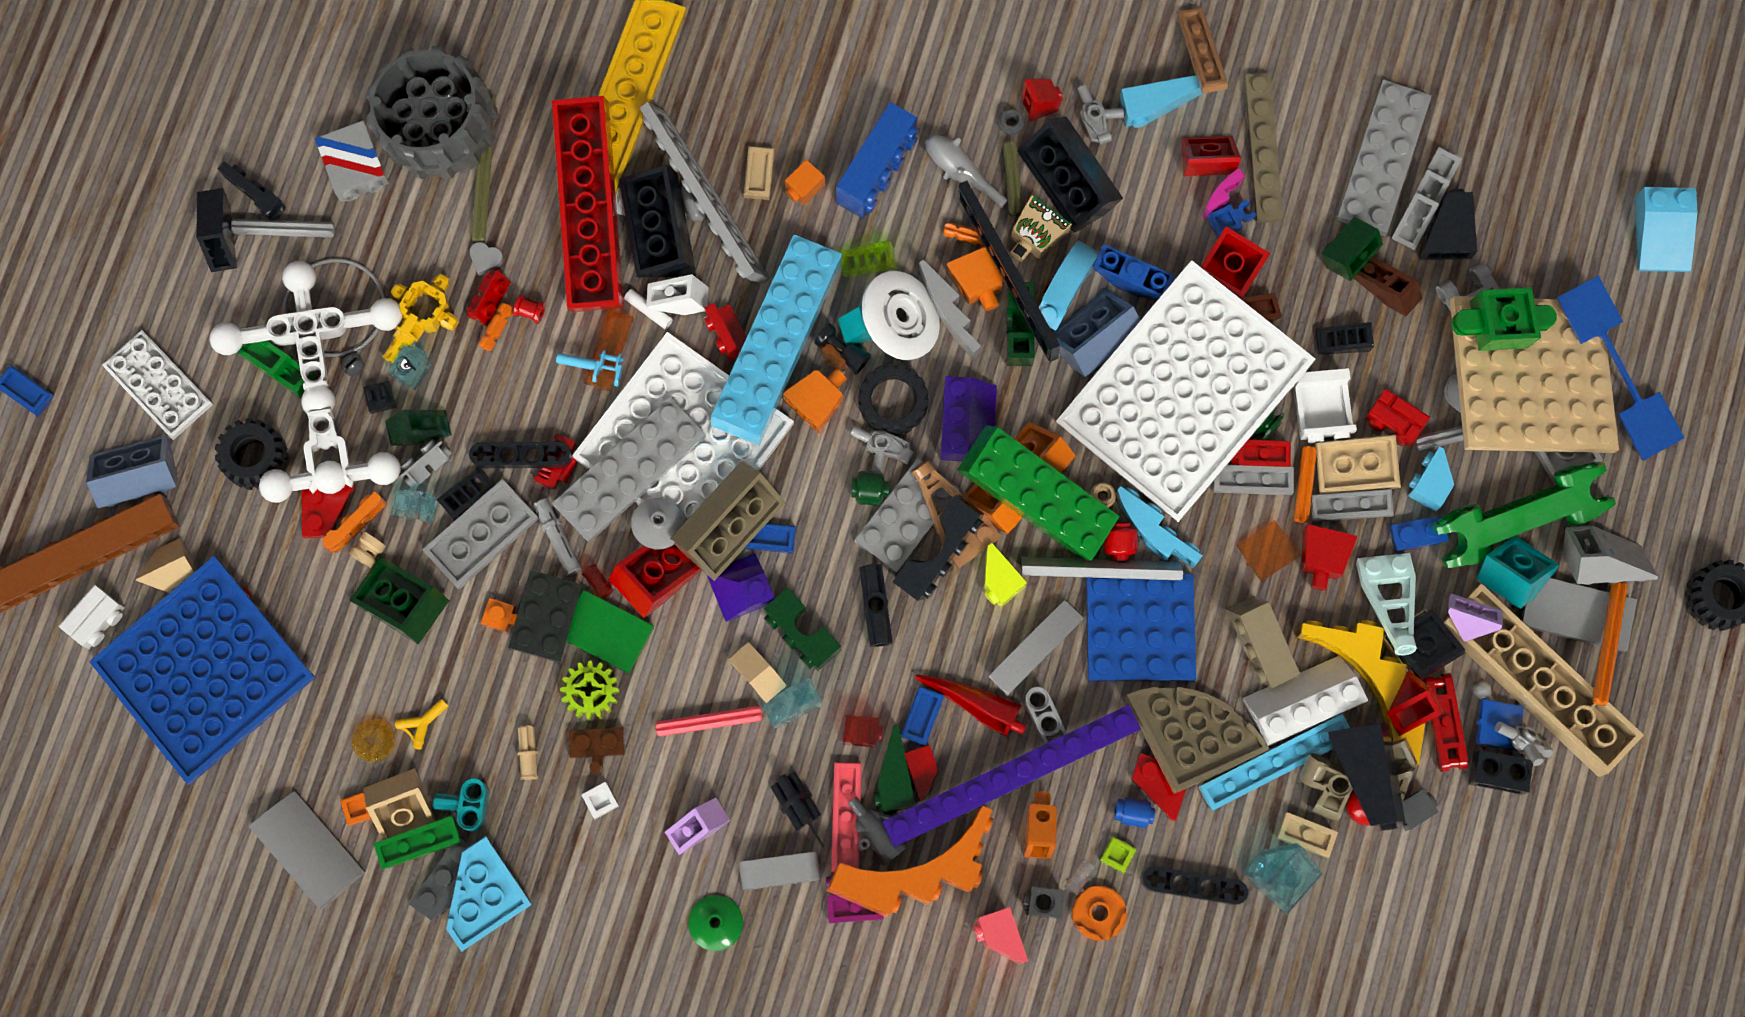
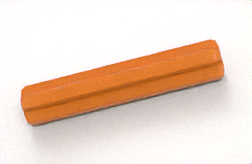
(1305, 484)

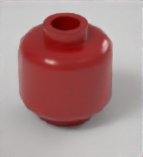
(1121, 541)

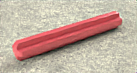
(708, 721)

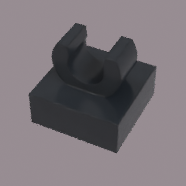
(379, 397)

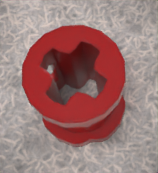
(529, 309)

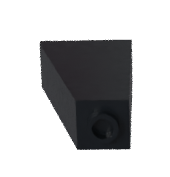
(1371, 769)

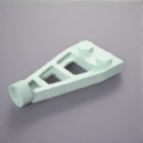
(1387, 570)

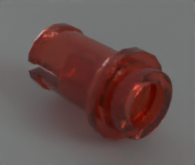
(598, 582)

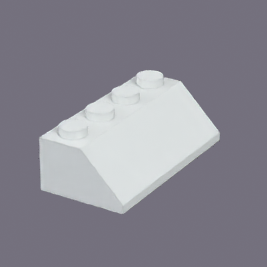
(1305, 700)

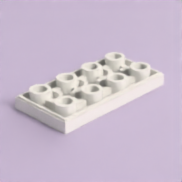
(157, 384)

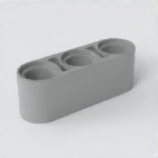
(1046, 711)
(779, 871)

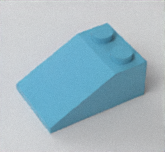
(1665, 228)

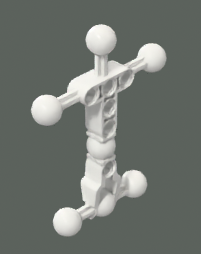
(317, 399)

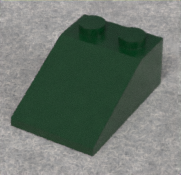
(399, 600)

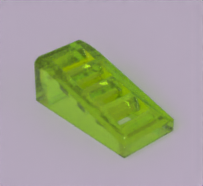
(875, 248)

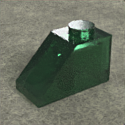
(417, 427)

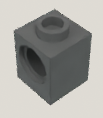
(1418, 809)
(1056, 902)

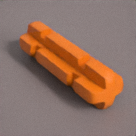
(962, 233)
(496, 327)

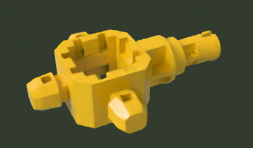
(413, 327)

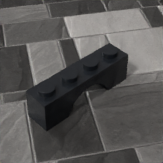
(959, 521)

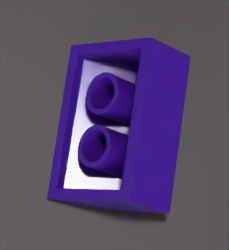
(966, 411)

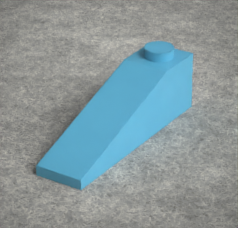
(1153, 100)

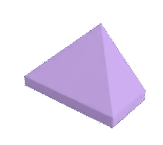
(1473, 618)

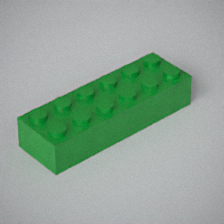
(1038, 492)

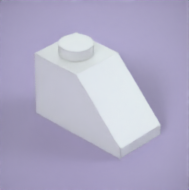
(678, 295)

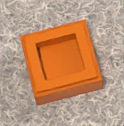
(355, 809)

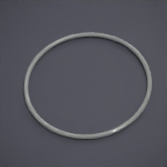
(381, 294)

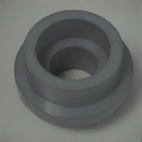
(1011, 115)

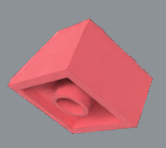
(1001, 935)

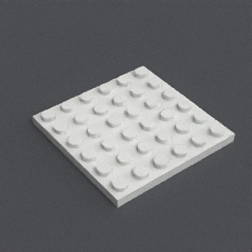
(695, 387)

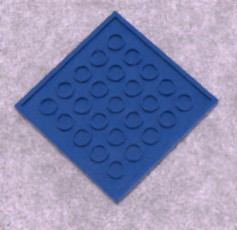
(202, 670)

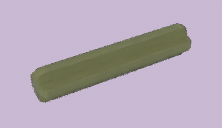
(1012, 178)

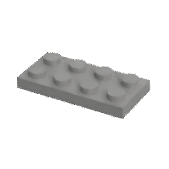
(901, 522)
(480, 534)

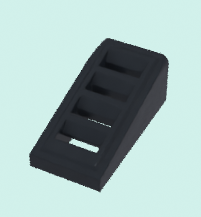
(1355, 329)
(452, 493)

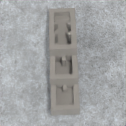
(1426, 198)
(945, 302)
(1036, 647)

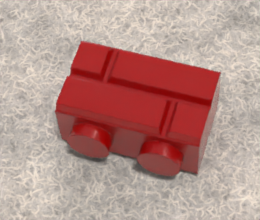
(1396, 417)

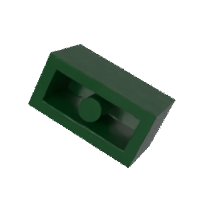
(1352, 248)

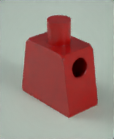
(1325, 554)

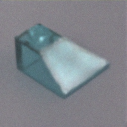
(1283, 875)

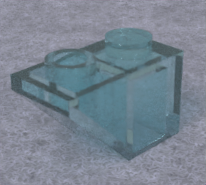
(792, 703)

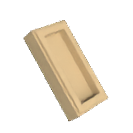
(759, 173)

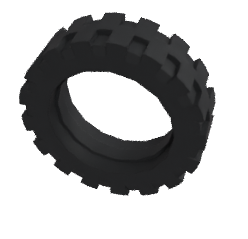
(893, 372)

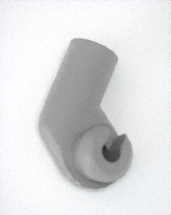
(691, 209)

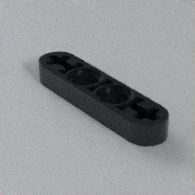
(520, 458)
(1194, 883)

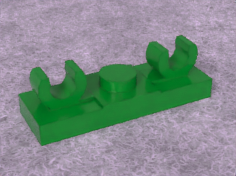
(417, 842)

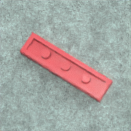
(844, 834)

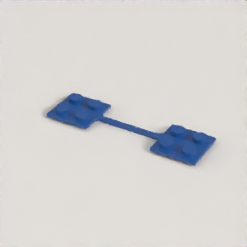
(1649, 419)

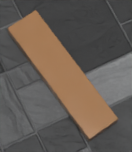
(1202, 50)

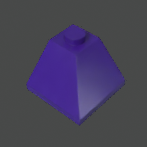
(742, 588)

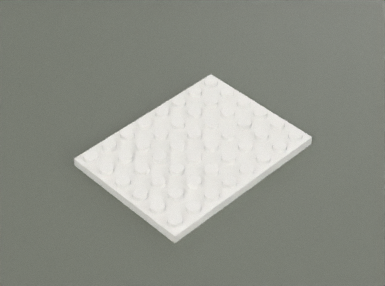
(1185, 391)

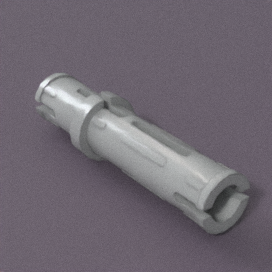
(555, 533)

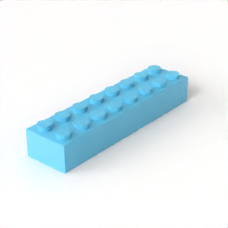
(776, 340)

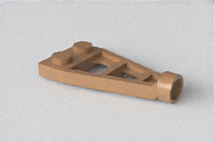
(976, 543)

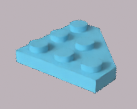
(482, 895)

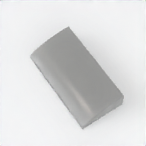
(307, 850)

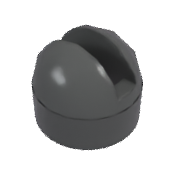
(355, 368)

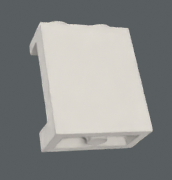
(1324, 406)

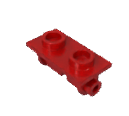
(494, 288)

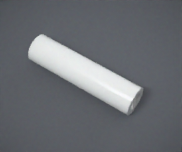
(640, 303)

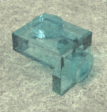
(414, 505)

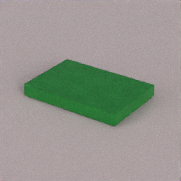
(608, 632)

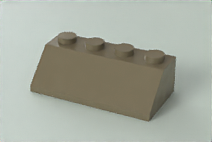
(728, 520)

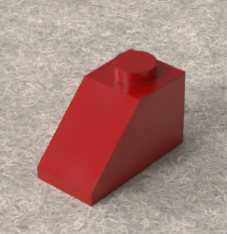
(1040, 98)

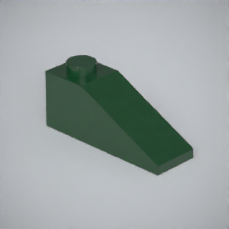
(894, 781)

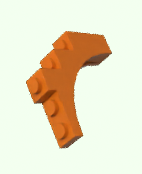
(954, 867)

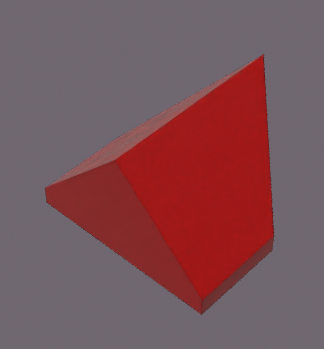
(1413, 705)

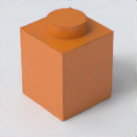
(804, 183)

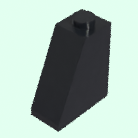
(1453, 229)
(215, 231)

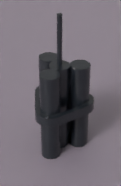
(796, 802)

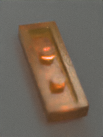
(613, 340)

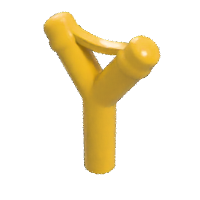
(421, 723)

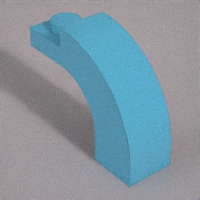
(1067, 282)

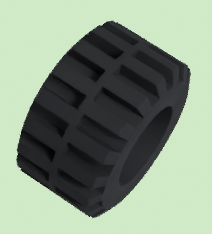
(239, 437)
(1703, 601)

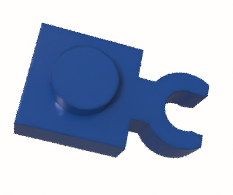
(1229, 217)

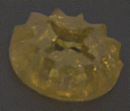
(378, 751)

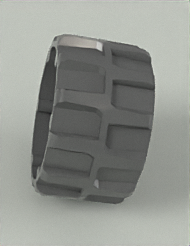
(397, 93)

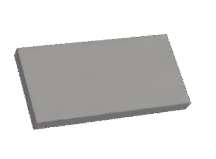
(1575, 613)

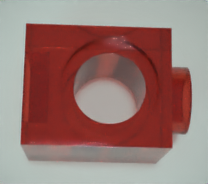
(862, 731)

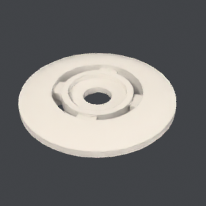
(885, 327)

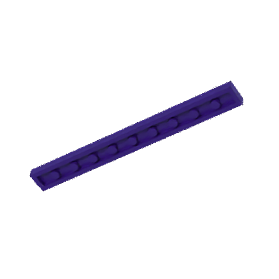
(1011, 775)

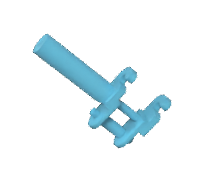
(594, 365)

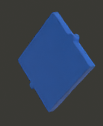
(1489, 715)

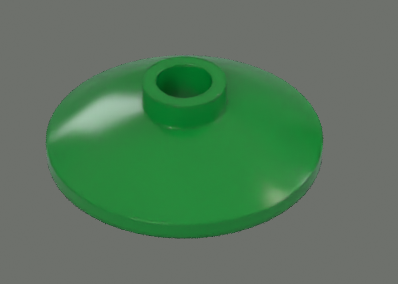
(730, 923)

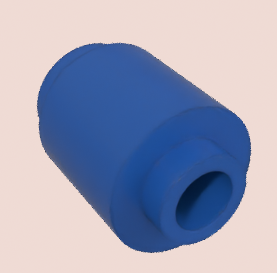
(1134, 812)

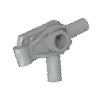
(1095, 116)
(883, 445)
(1526, 740)

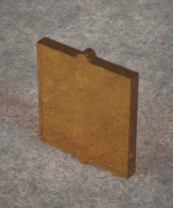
(1268, 550)

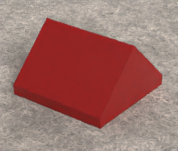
(1209, 155)
(1235, 261)

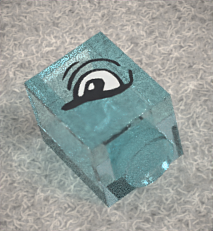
(410, 367)

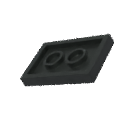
(544, 616)

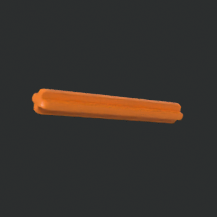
(1610, 643)

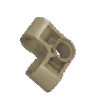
(1320, 774)

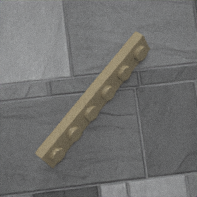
(1263, 148)

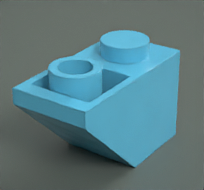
(1434, 482)

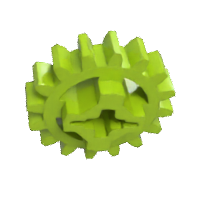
(578, 690)

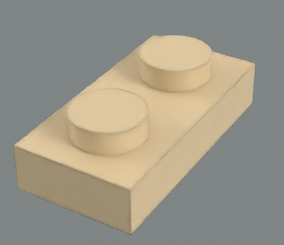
(1307, 834)

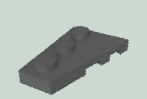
(438, 889)

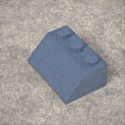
(1095, 332)
(131, 471)

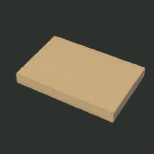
(1358, 464)

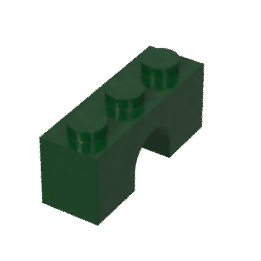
(1019, 335)
(815, 648)

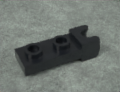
(265, 202)

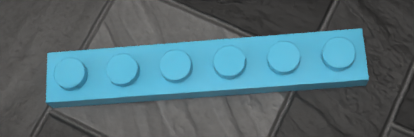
(1270, 764)

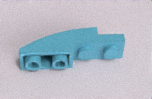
(1146, 520)

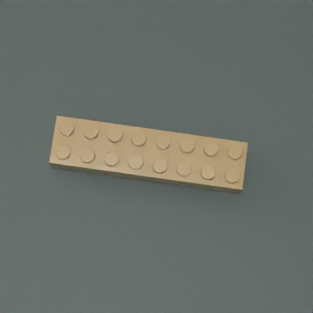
(1549, 689)

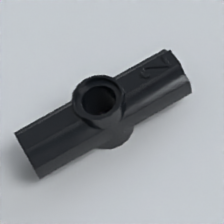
(877, 621)

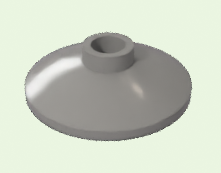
(656, 535)

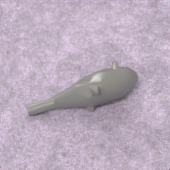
(956, 163)

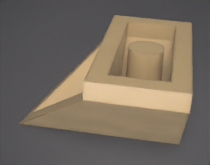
(167, 567)

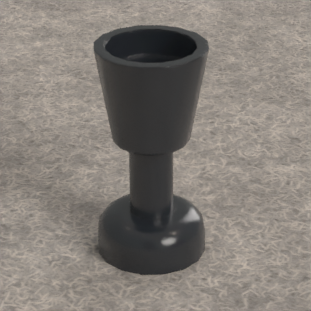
(854, 356)

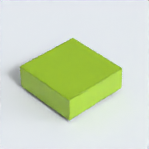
(1118, 854)

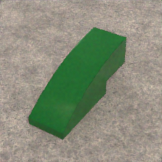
(275, 365)

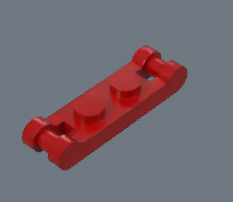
(1447, 726)

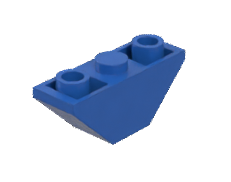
(1132, 274)

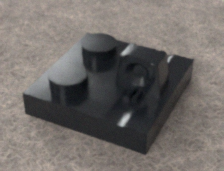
(1434, 646)

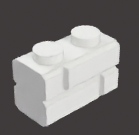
(92, 617)

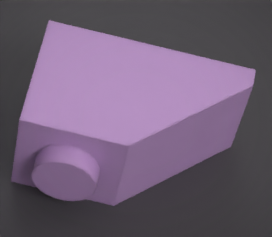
(697, 825)

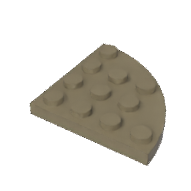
(1193, 734)

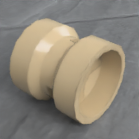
(367, 549)

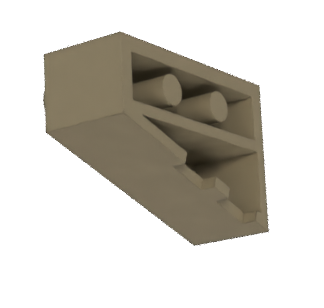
(1263, 641)

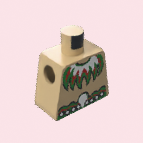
(1037, 230)

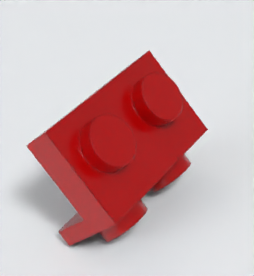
(727, 329)

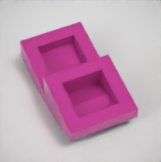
(1220, 196)

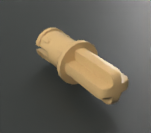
(527, 753)

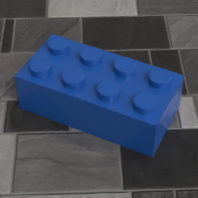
(877, 161)

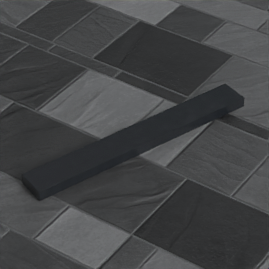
(1008, 272)

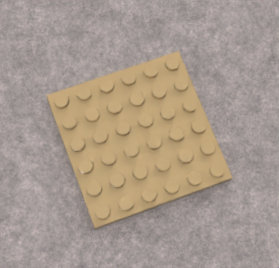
(1536, 396)

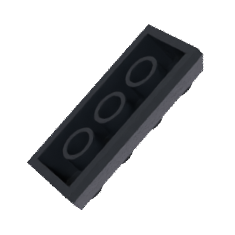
(1069, 173)
(656, 222)

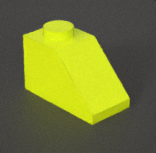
(1001, 578)

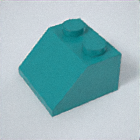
(1516, 571)

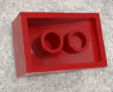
(652, 576)

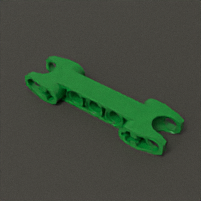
(1566, 499)

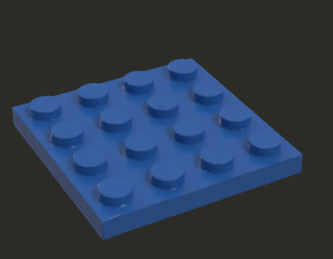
(1141, 629)

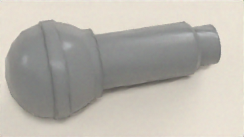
(1482, 690)

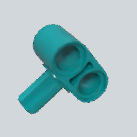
(464, 804)

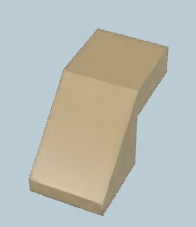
(757, 672)

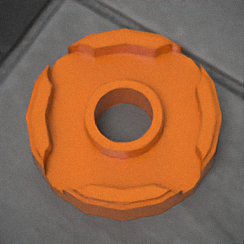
(1083, 916)

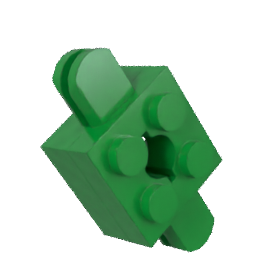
(1504, 319)

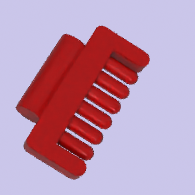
(557, 474)

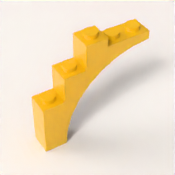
(1362, 651)

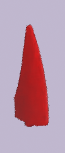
(987, 707)

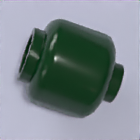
(869, 488)

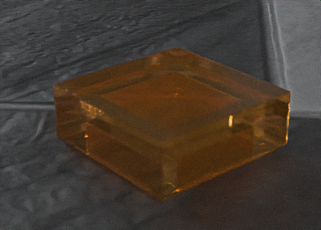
(833, 358)

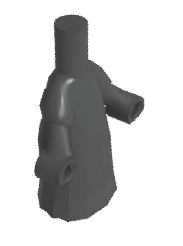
(873, 832)

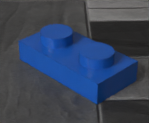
(1416, 534)

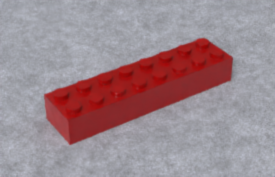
(587, 204)

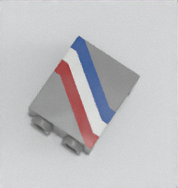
(351, 161)

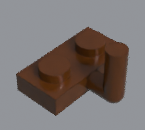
(596, 744)

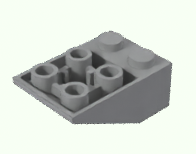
(1604, 557)

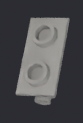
(430, 455)

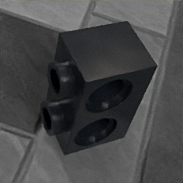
(1500, 777)

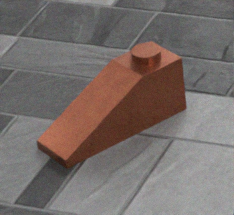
(1390, 285)

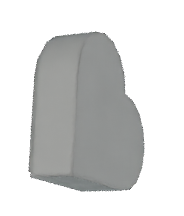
(485, 258)

